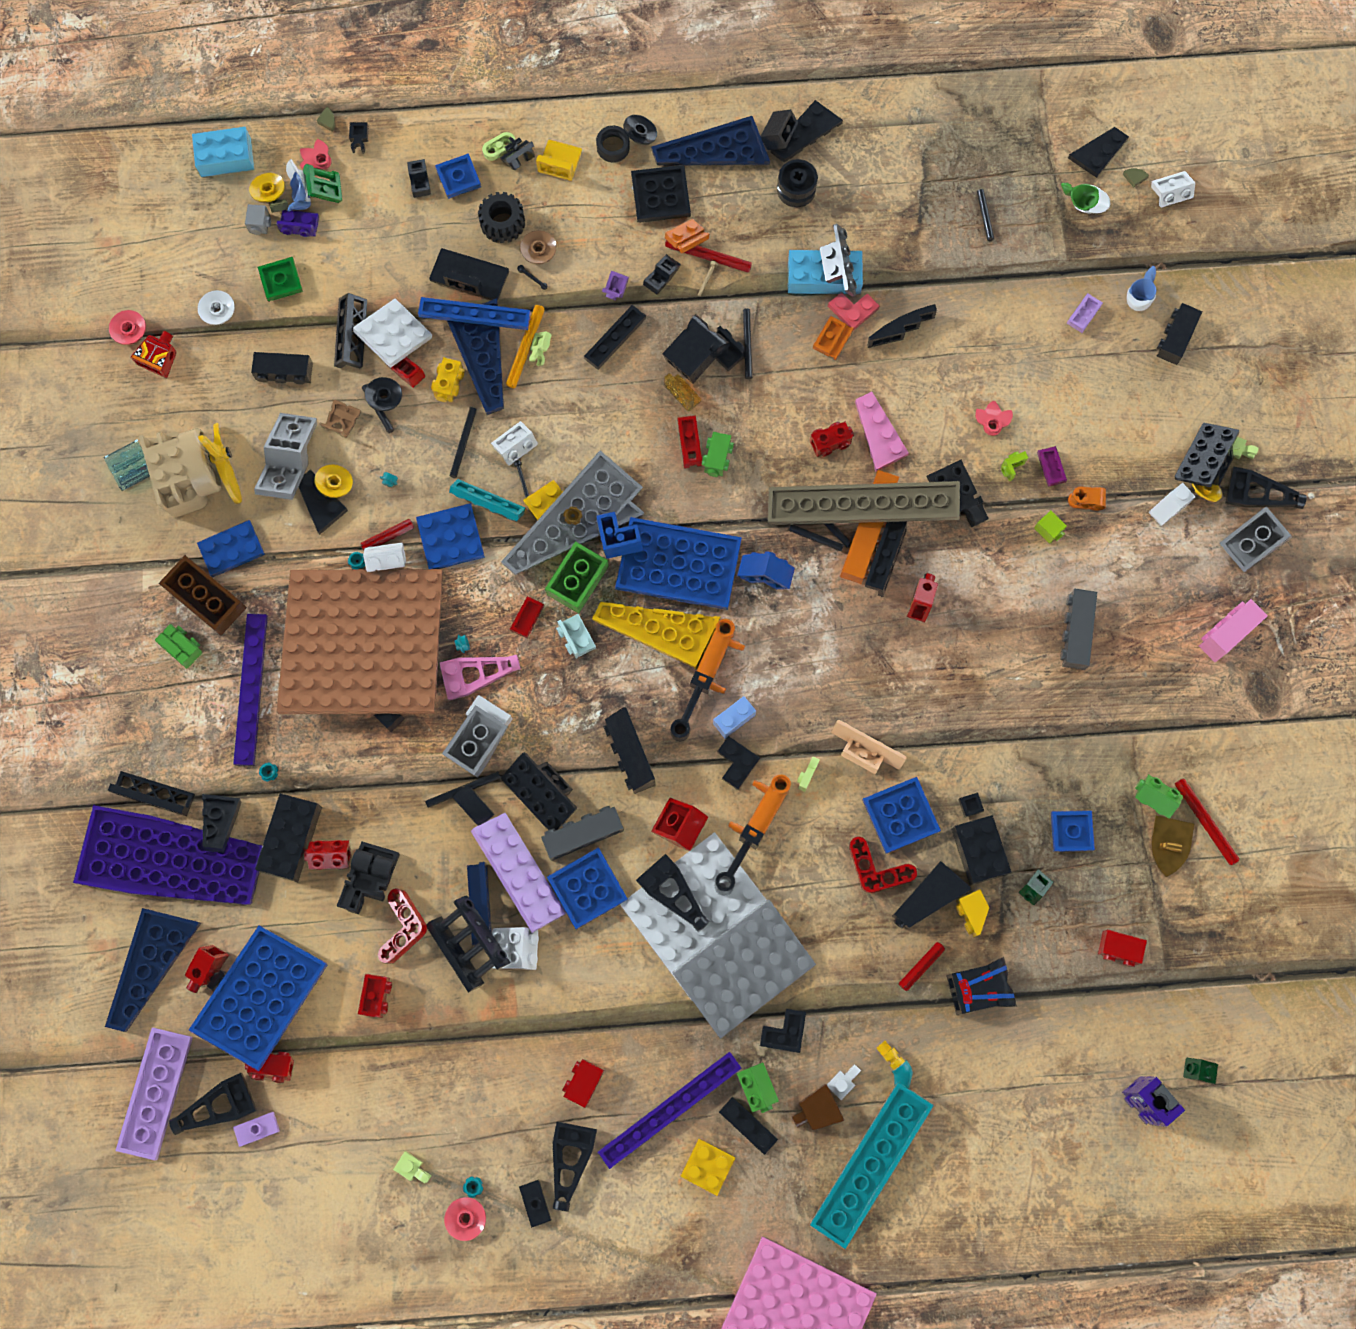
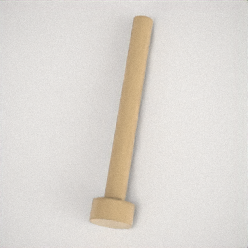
(713, 264)

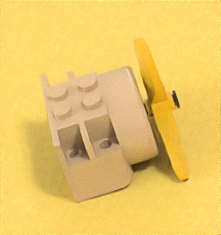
(188, 469)

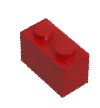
(1122, 947)
(583, 1082)

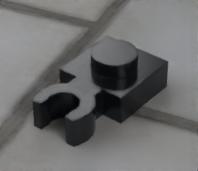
(358, 134)

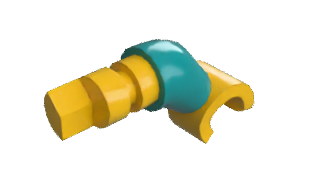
(901, 1069)

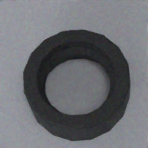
(612, 156)

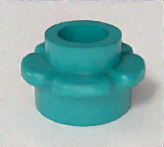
(389, 479)
(352, 560)
(462, 643)
(266, 767)
(478, 1187)

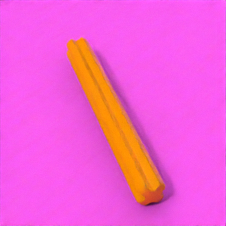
(525, 346)

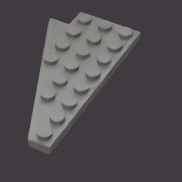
(595, 491)

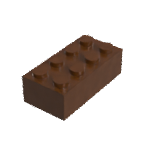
(202, 595)

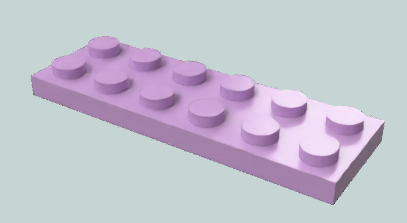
(518, 872)
(154, 1094)

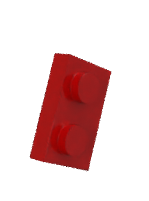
(374, 996)

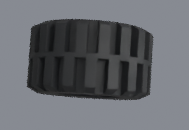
(500, 204)

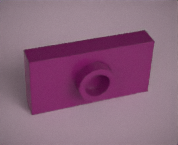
(1051, 466)

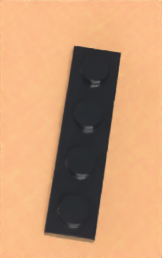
(615, 337)

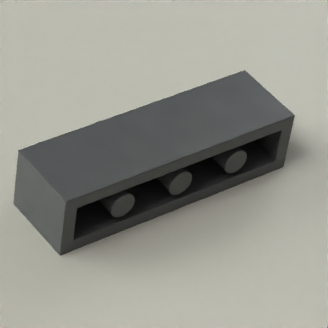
(1079, 629)
(582, 833)

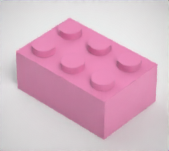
(1232, 629)

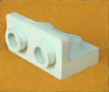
(577, 637)

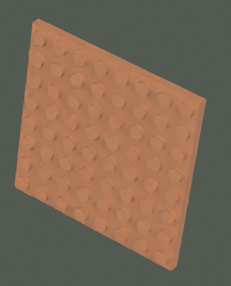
(361, 642)

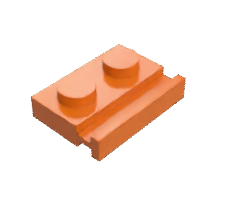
(686, 235)
(833, 338)

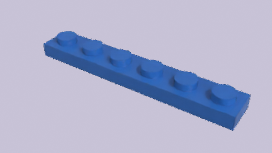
(474, 313)

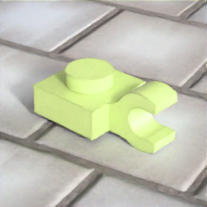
(539, 345)
(1240, 448)
(409, 1167)

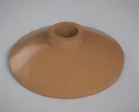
(538, 240)

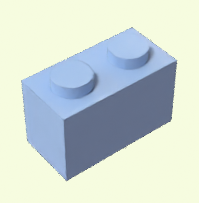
(734, 717)

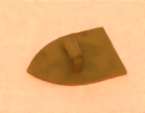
(1171, 843)

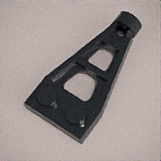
(1239, 487)
(660, 873)
(238, 1096)
(575, 1136)

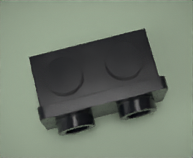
(733, 354)

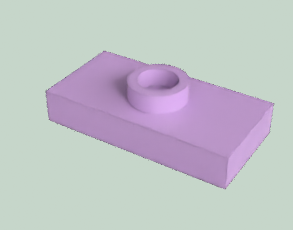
(1084, 313)
(256, 1129)

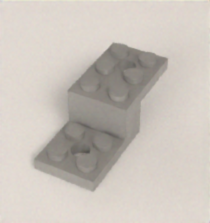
(285, 456)

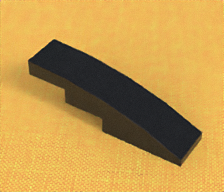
(897, 328)

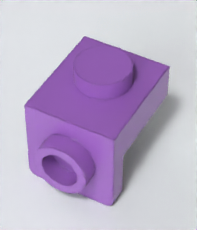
(615, 285)

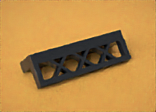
(344, 331)
(886, 556)
(147, 798)

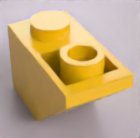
(974, 910)

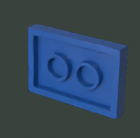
(230, 548)

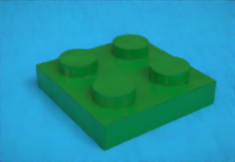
(280, 279)

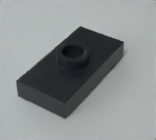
(535, 1203)

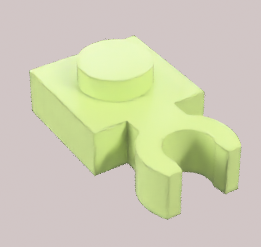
(805, 778)

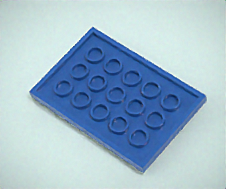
(681, 564)
(258, 998)

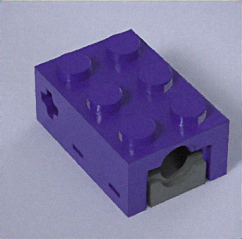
(1152, 1101)

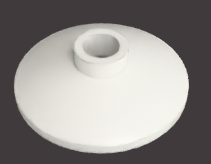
(211, 302)

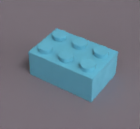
(223, 151)

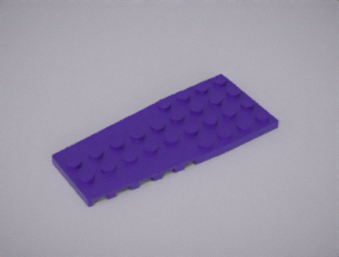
(163, 859)

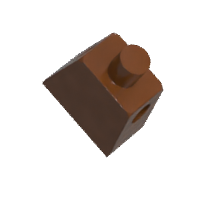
(818, 1110)

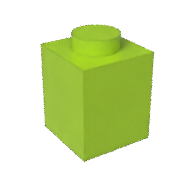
(1050, 527)

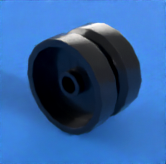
(797, 183)

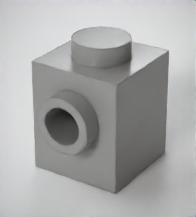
(257, 219)

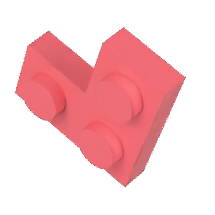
(852, 313)

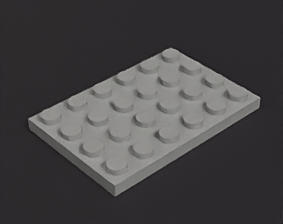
(744, 968)

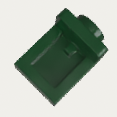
(1200, 1070)

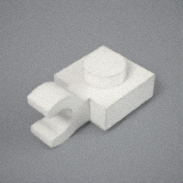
(842, 1084)

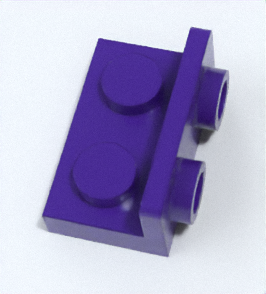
(298, 223)

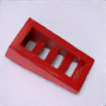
(413, 377)

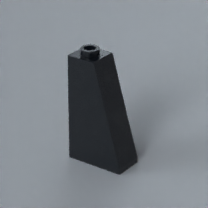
(932, 894)

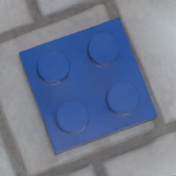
(458, 176)
(1072, 831)

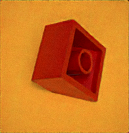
(680, 824)

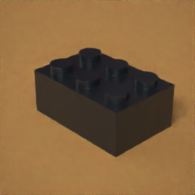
(981, 850)

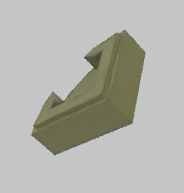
(327, 119)
(1135, 176)
(278, 205)

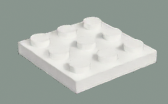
(392, 332)

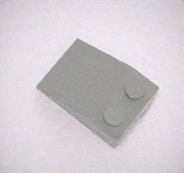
(1255, 539)
(475, 741)

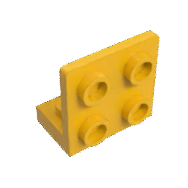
(559, 160)

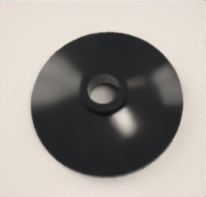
(640, 129)
(383, 387)

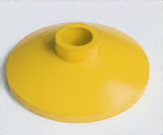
(267, 187)
(333, 474)
(1209, 493)

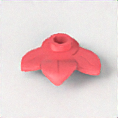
(315, 155)
(993, 416)

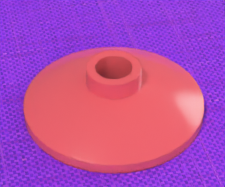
(122, 322)
(454, 1219)

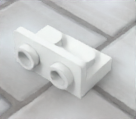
(1174, 188)
(515, 443)

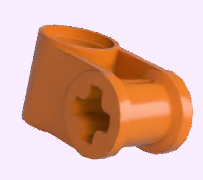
(1090, 498)

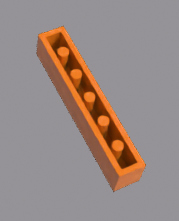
(864, 541)

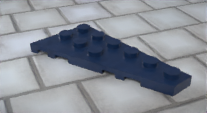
(722, 145)
(482, 357)
(153, 950)

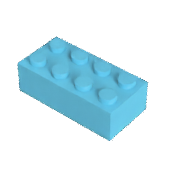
(808, 276)

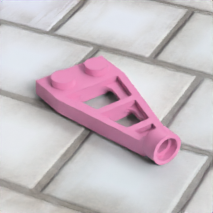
(454, 679)

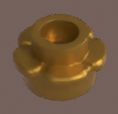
(572, 510)

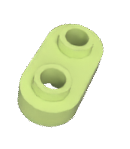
(497, 145)

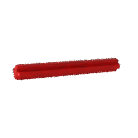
(718, 257)
(1207, 822)

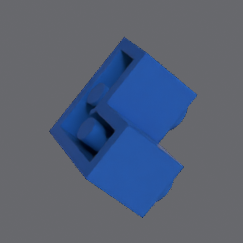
(618, 540)
(766, 569)

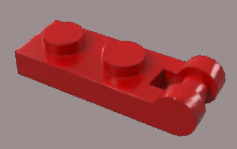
(689, 441)

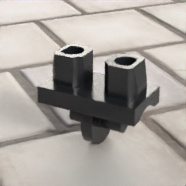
(516, 150)

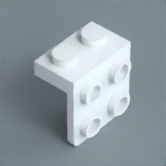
(519, 946)

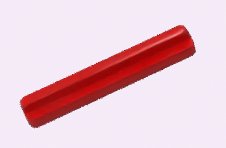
(388, 534)
(922, 966)

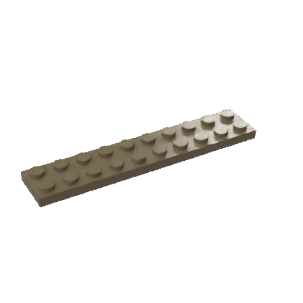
(864, 503)

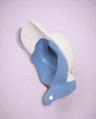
(299, 188)
(1142, 291)

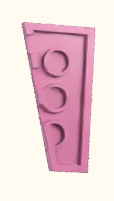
(881, 436)

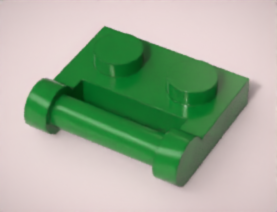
(323, 188)

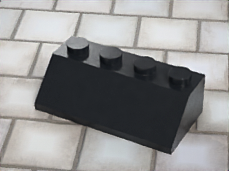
(630, 751)

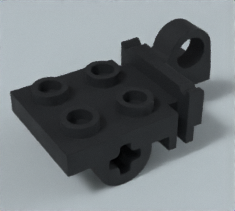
(971, 506)
(368, 876)

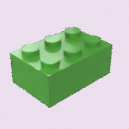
(577, 577)

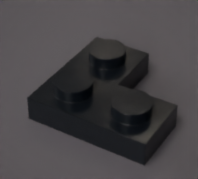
(742, 762)
(787, 1038)

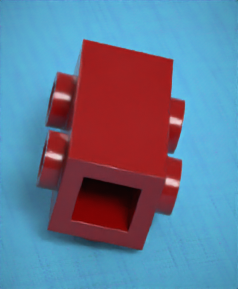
(832, 438)
(328, 854)
(276, 1067)

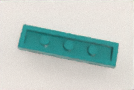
(487, 500)

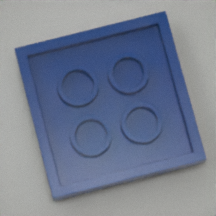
(450, 537)
(901, 815)
(587, 888)

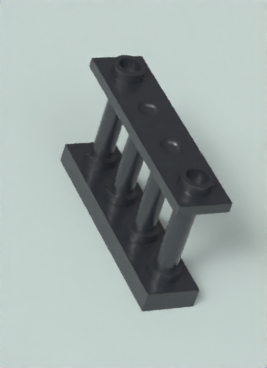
(453, 951)

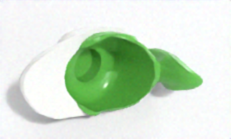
(1087, 198)

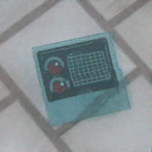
(128, 465)

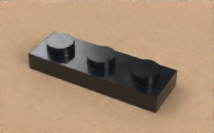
(748, 1125)

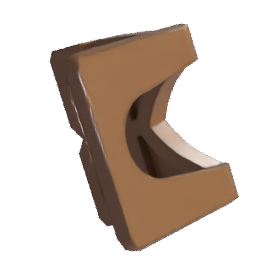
(341, 414)

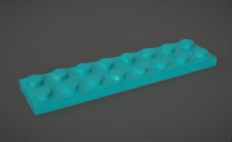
(871, 1165)

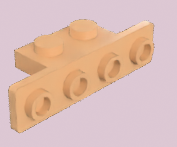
(865, 750)

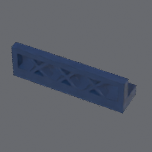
(479, 893)

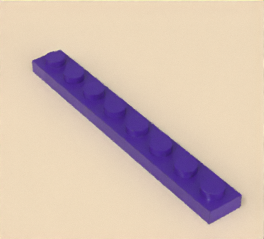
(250, 690)
(669, 1110)

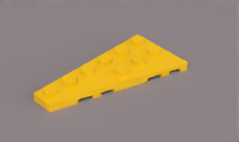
(667, 631)

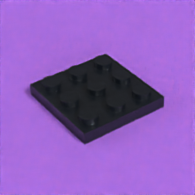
(660, 193)

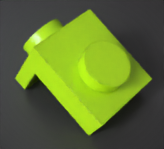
(1015, 460)

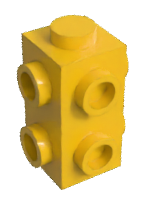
(447, 380)

